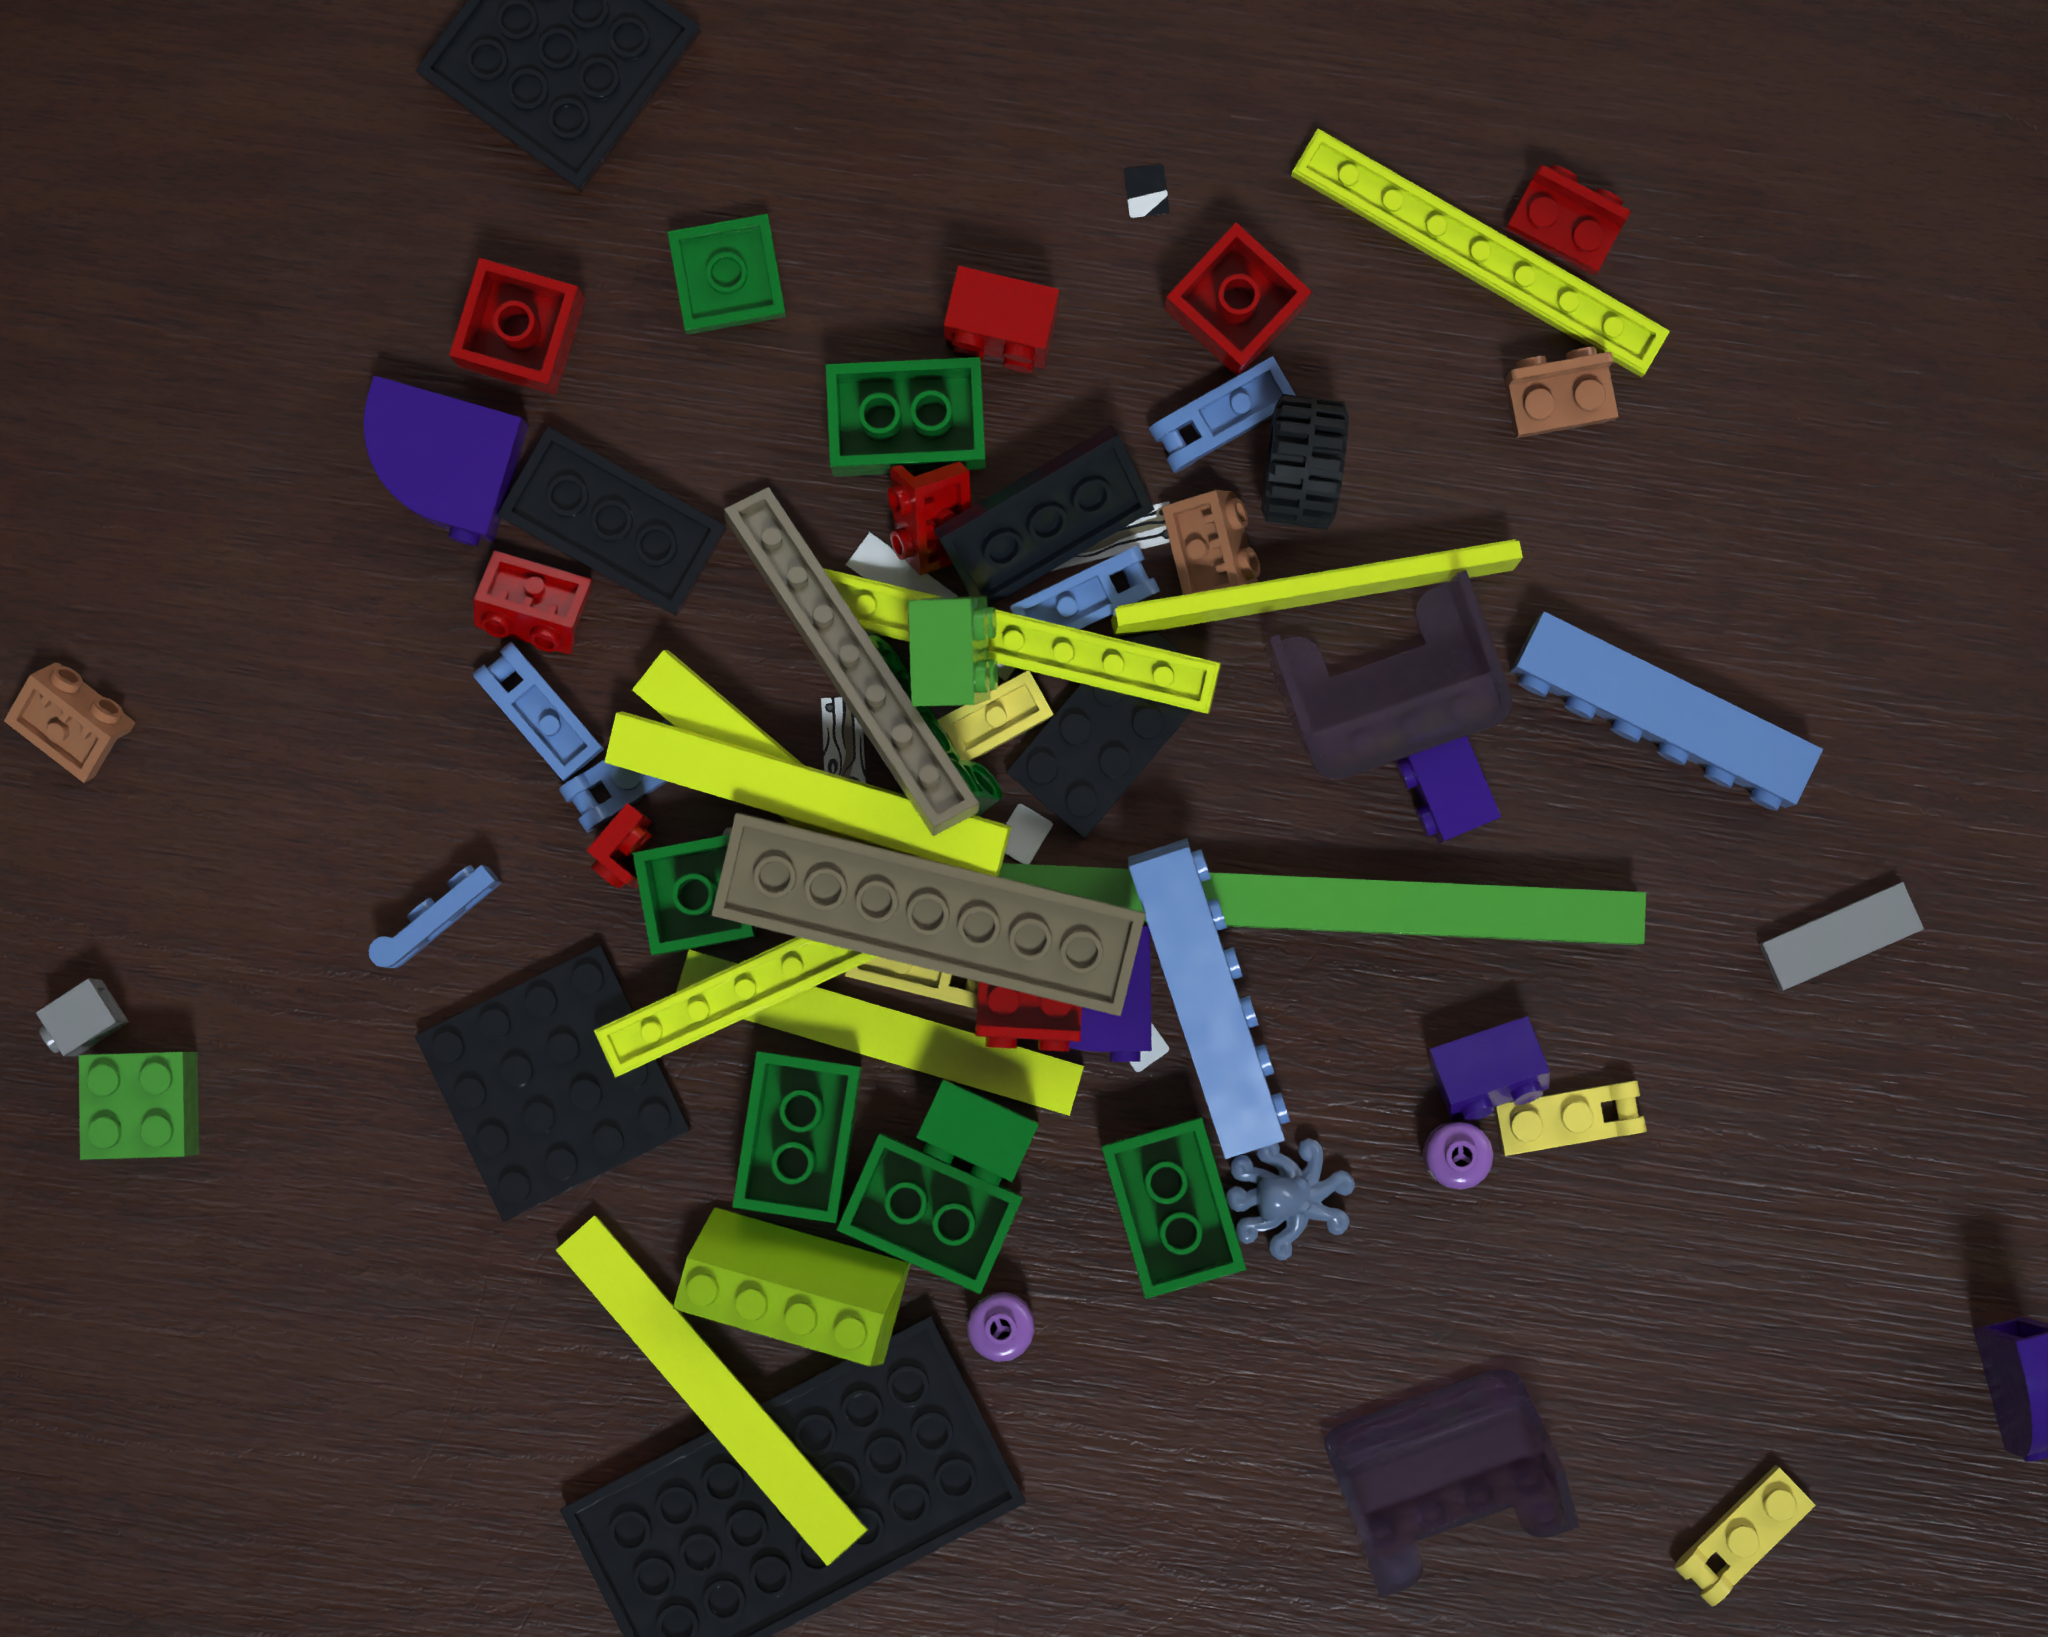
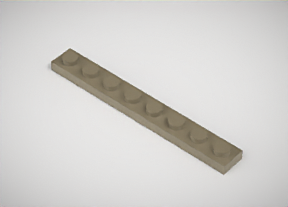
(852, 662)

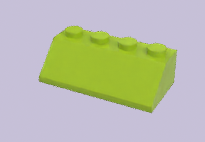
(793, 1287)

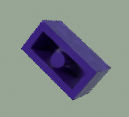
(1450, 789)
(1490, 1070)

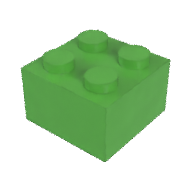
(951, 651)
(138, 1105)

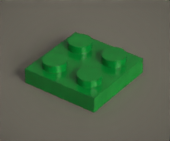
(726, 274)

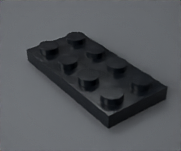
(1045, 518)
(612, 521)
(1096, 748)

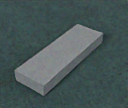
(1841, 936)

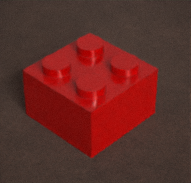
(1237, 299)
(1001, 319)
(517, 326)

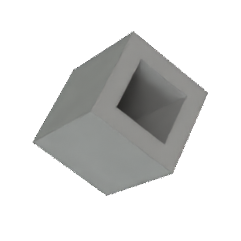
(80, 1018)

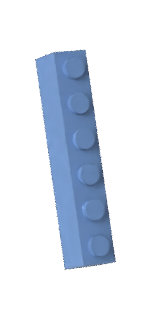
(1665, 711)
(1207, 999)

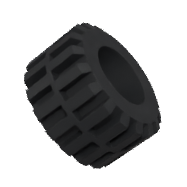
(1305, 462)

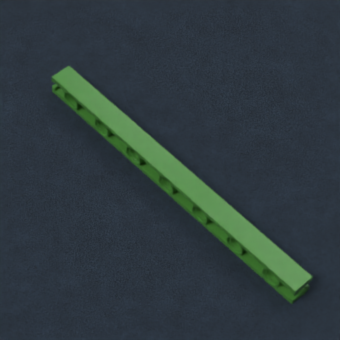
(1381, 905)

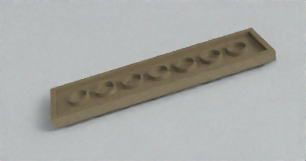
(928, 914)

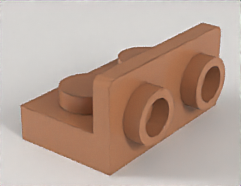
(1561, 393)
(1211, 542)
(68, 720)

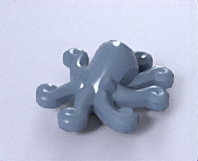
(1287, 1196)

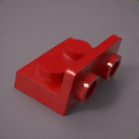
(1569, 218)
(921, 506)
(530, 602)
(620, 839)
(1012, 1014)

